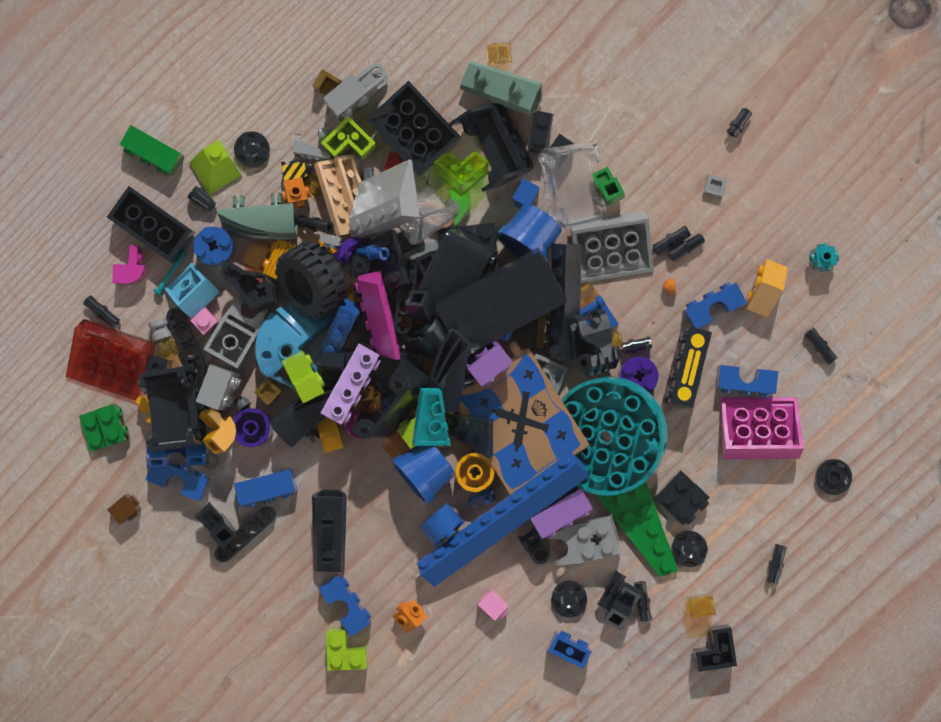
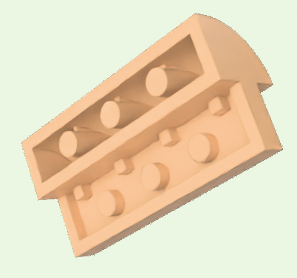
(339, 185)

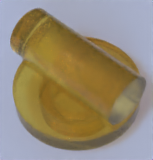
(616, 339)

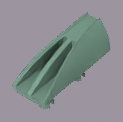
(503, 87)
(261, 222)

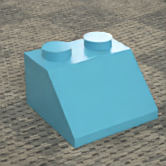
(191, 290)

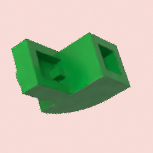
(608, 186)

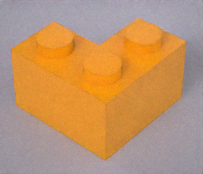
(768, 288)

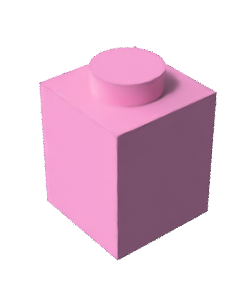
(205, 321)
(493, 605)

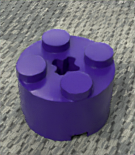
(643, 366)
(261, 421)

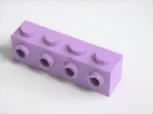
(349, 384)

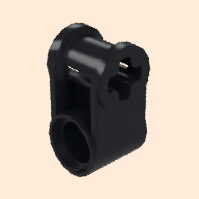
(533, 545)

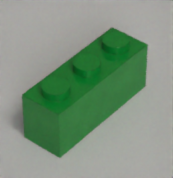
(151, 151)

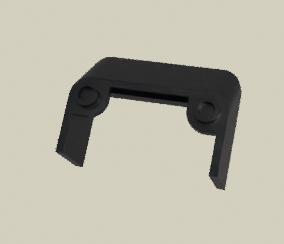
(500, 142)

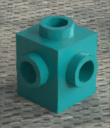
(817, 260)

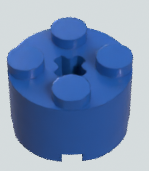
(214, 257)
(441, 525)

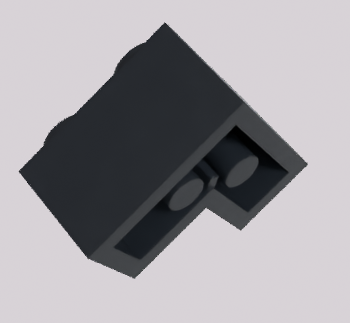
(720, 653)

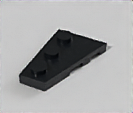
(472, 431)

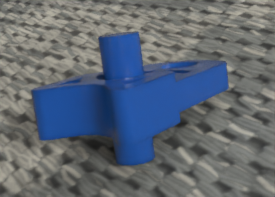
(485, 497)

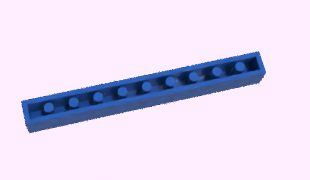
(502, 519)

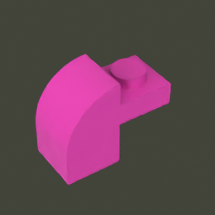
(132, 273)

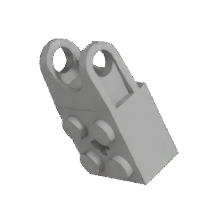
(356, 92)
(238, 327)
(581, 543)

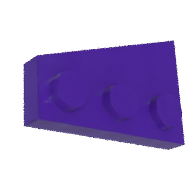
(347, 250)

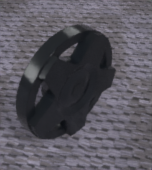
(251, 149)
(833, 476)
(689, 548)
(569, 599)

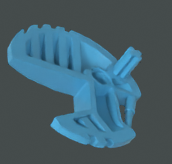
(290, 331)

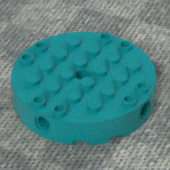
(635, 429)

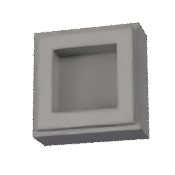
(714, 186)

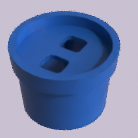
(528, 231)
(424, 471)

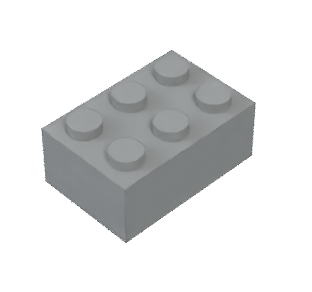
(219, 388)

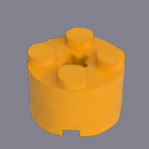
(465, 478)

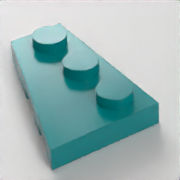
(430, 421)

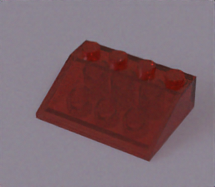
(108, 358)

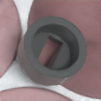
(242, 403)

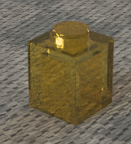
(700, 606)

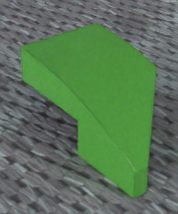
(464, 206)

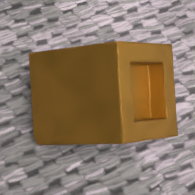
(326, 82)
(268, 392)

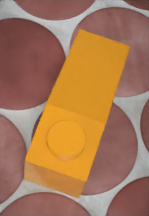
(330, 435)

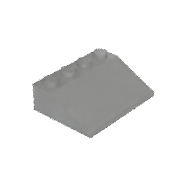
(384, 202)
(614, 246)

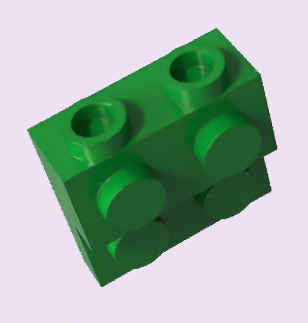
(104, 427)

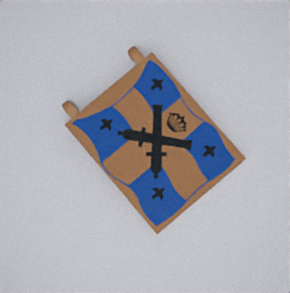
(528, 420)

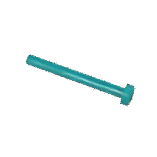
(170, 273)

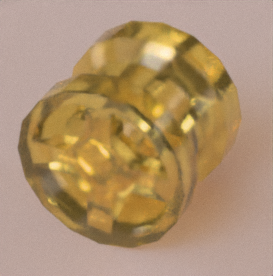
(168, 347)

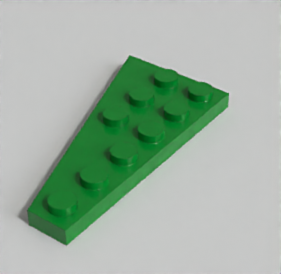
(641, 523)

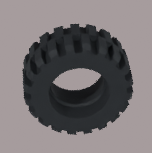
(311, 280)

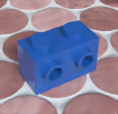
(568, 649)

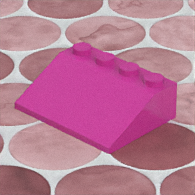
(379, 315)
(761, 428)

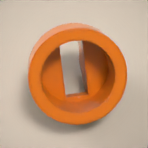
(669, 286)

